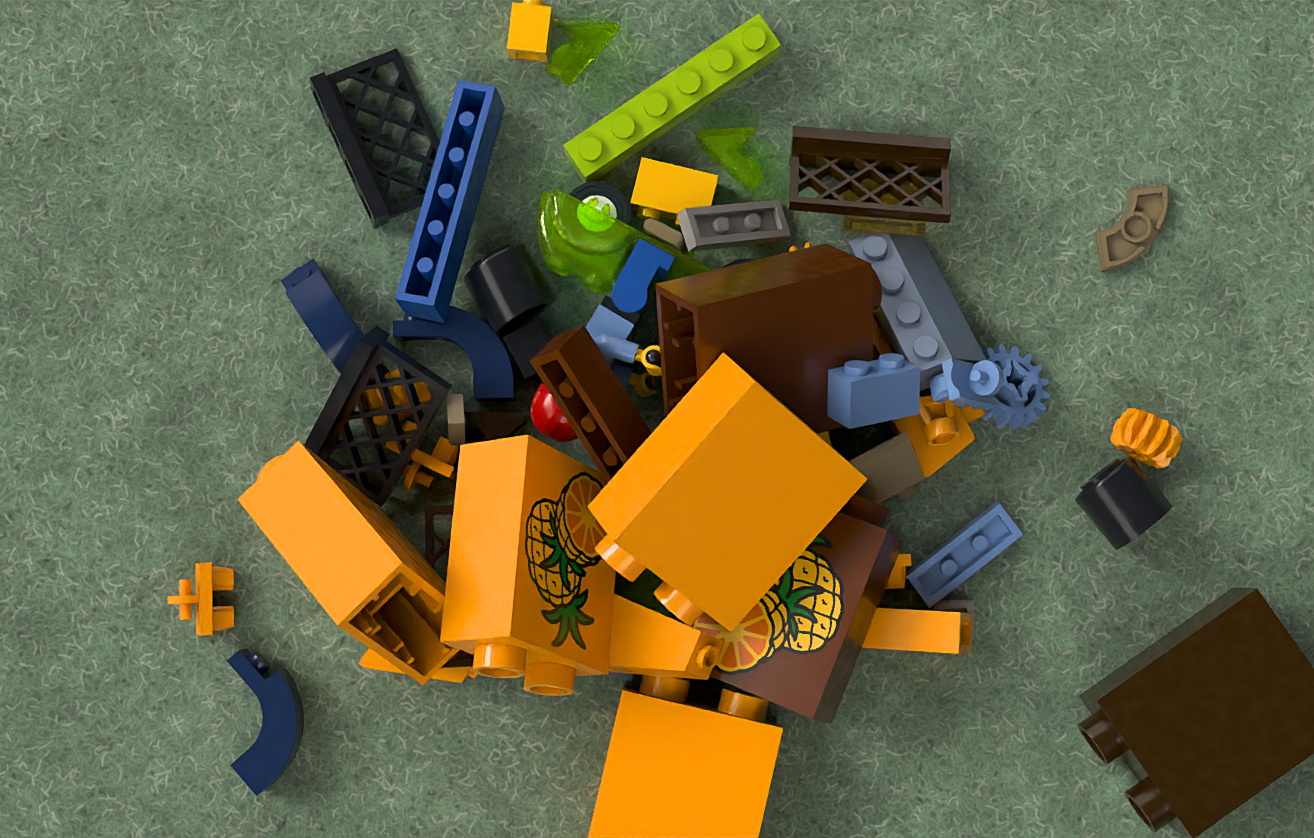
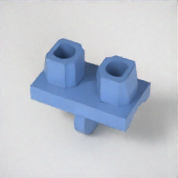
(967, 383)

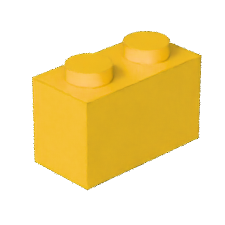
(668, 189)

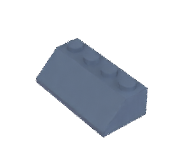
(916, 304)

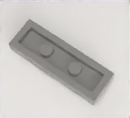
(733, 225)

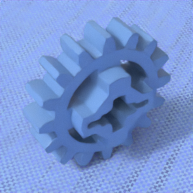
(1019, 386)

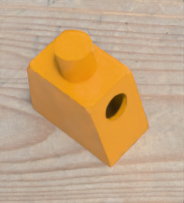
(934, 457)

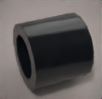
(508, 287)
(1122, 501)

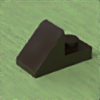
(495, 424)

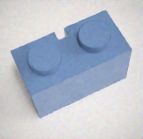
(873, 391)

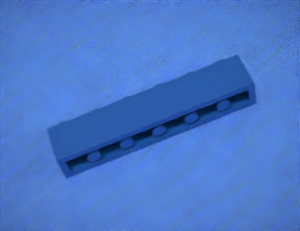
(450, 202)

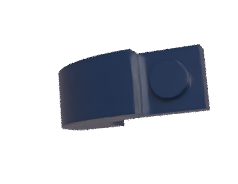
(324, 313)
(489, 358)
(281, 721)

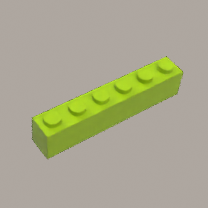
(672, 99)

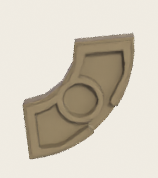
(1136, 229)
(455, 419)

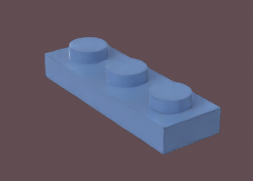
(963, 554)

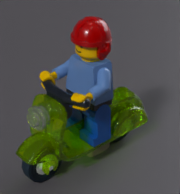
(594, 241)

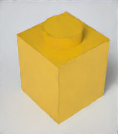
(530, 31)

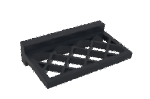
(349, 139)
(350, 393)

